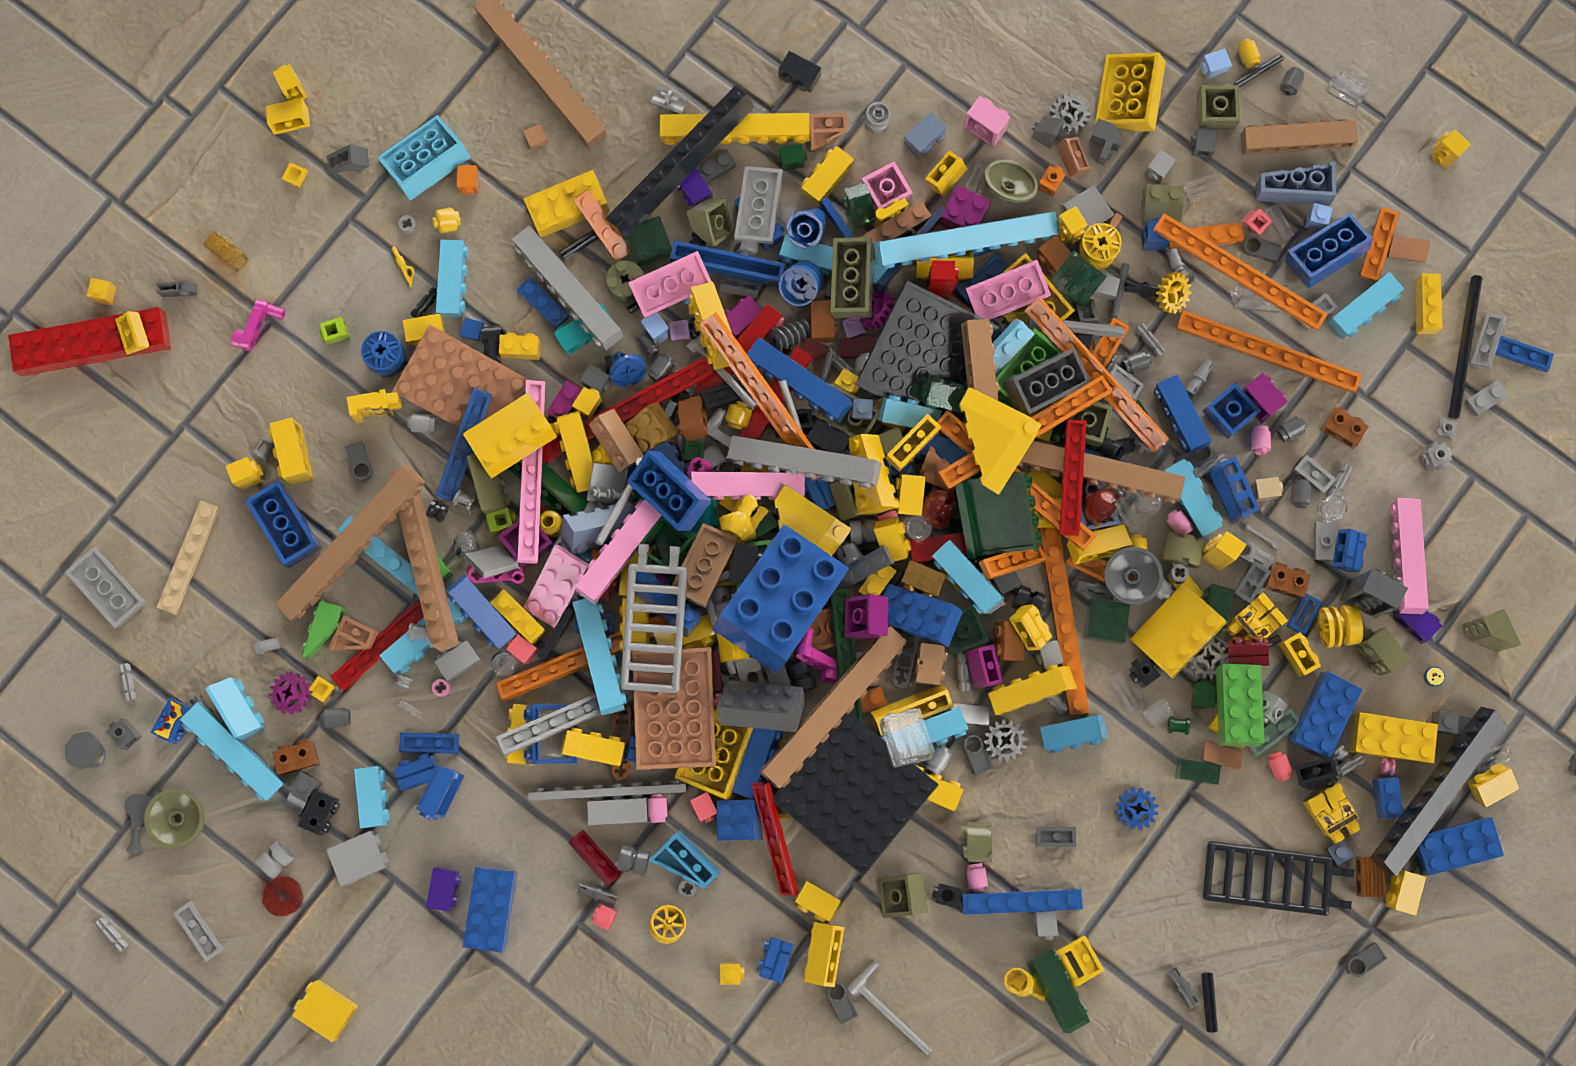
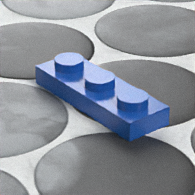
(543, 303)

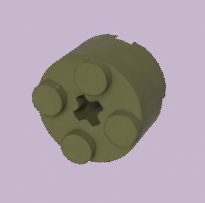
(617, 274)
(1182, 550)
(978, 841)

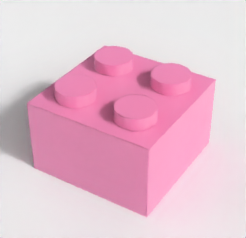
(986, 121)
(886, 186)

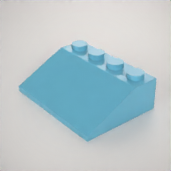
(424, 157)

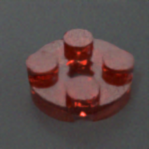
(286, 907)

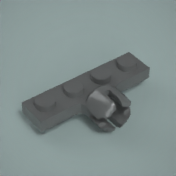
(859, 565)

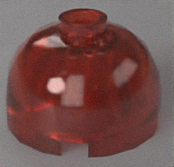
(1101, 505)
(937, 508)

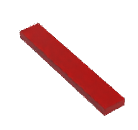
(757, 329)
(758, 421)
(1072, 477)
(366, 659)
(775, 839)

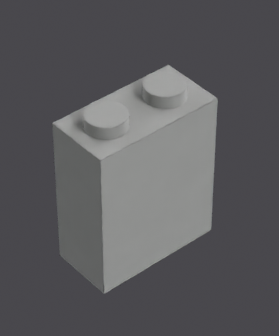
(358, 858)

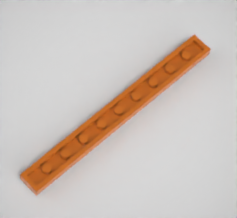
(1240, 272)
(1269, 351)
(754, 382)
(1119, 398)
(1048, 418)
(1045, 505)
(1064, 618)
(558, 667)

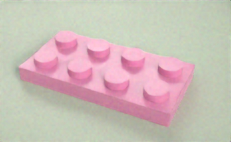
(669, 284)
(1008, 291)
(555, 586)

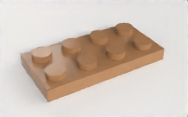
(706, 563)

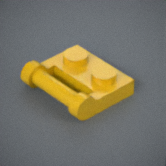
(894, 209)
(1085, 959)

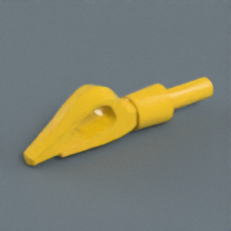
(404, 268)

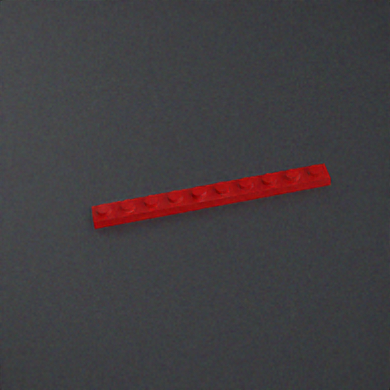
(636, 403)

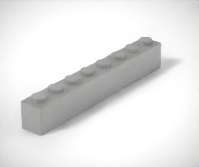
(567, 287)
(804, 461)

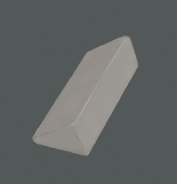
(974, 714)

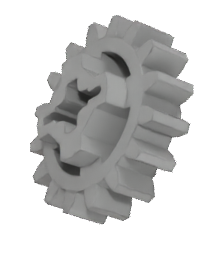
(1073, 106)
(1208, 666)
(994, 732)

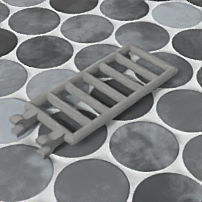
(630, 626)

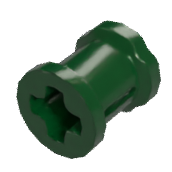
(1178, 725)

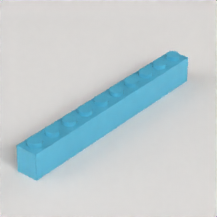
(965, 238)

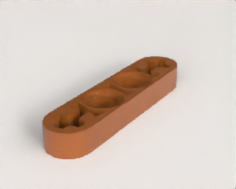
(628, 717)

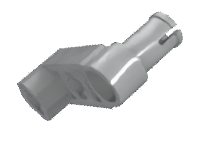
(714, 432)

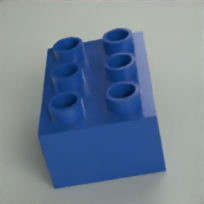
(780, 598)

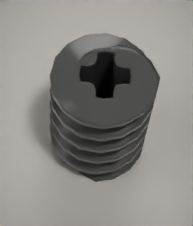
(790, 334)

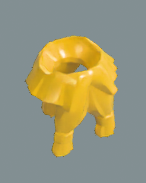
(740, 523)

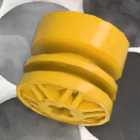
(1102, 255)
(1340, 626)

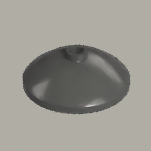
(1146, 573)

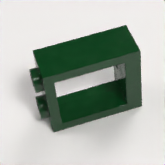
(688, 536)

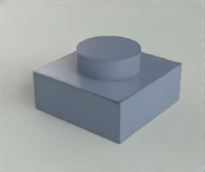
(862, 409)
(1339, 852)

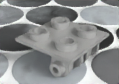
(606, 483)

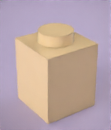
(1267, 489)

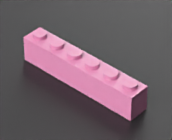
(745, 483)
(617, 553)
(1409, 554)

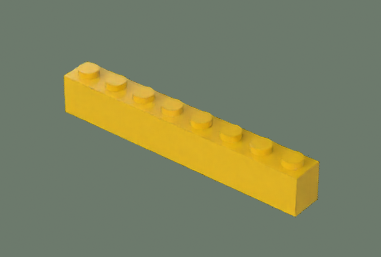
(754, 127)

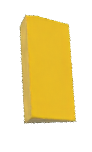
(132, 332)

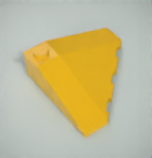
(998, 435)
(810, 520)

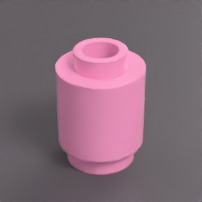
(1260, 440)
(1179, 523)
(657, 808)
(976, 877)

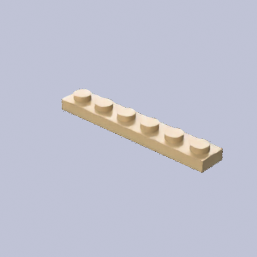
(188, 557)

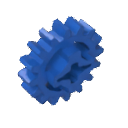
(1135, 817)

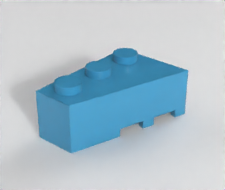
(1074, 733)
(686, 860)

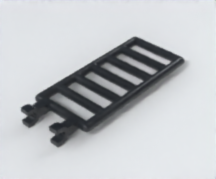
(1290, 856)

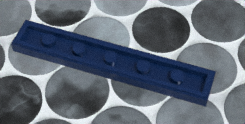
(891, 272)

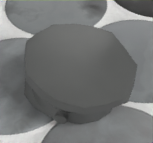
(84, 751)

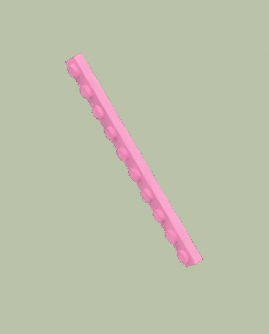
(531, 489)

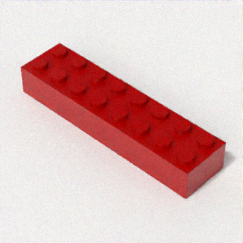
(82, 343)

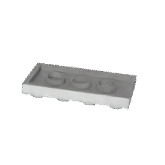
(758, 204)
(105, 587)

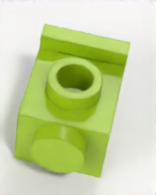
(337, 324)
(495, 517)

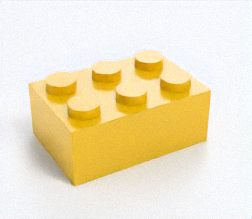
(290, 451)

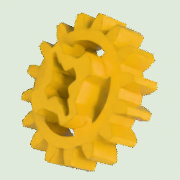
(1173, 292)

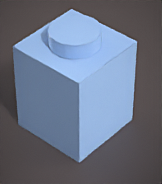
(1215, 63)
(1318, 217)
(655, 327)

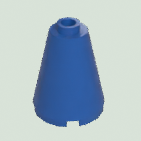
(806, 227)

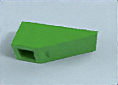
(323, 627)

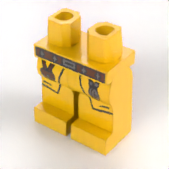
(373, 404)
(1248, 620)
(1332, 812)

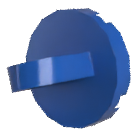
(627, 369)

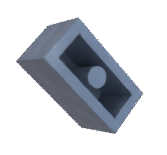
(925, 135)

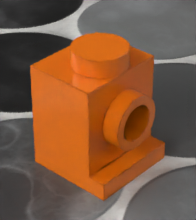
(1049, 185)

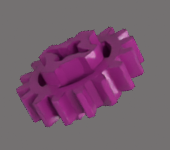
(881, 308)
(294, 687)

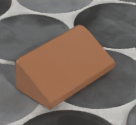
(1073, 156)
(1408, 249)
(1222, 756)

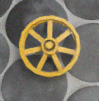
(667, 924)

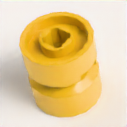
(1019, 982)

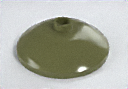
(1011, 181)
(161, 818)

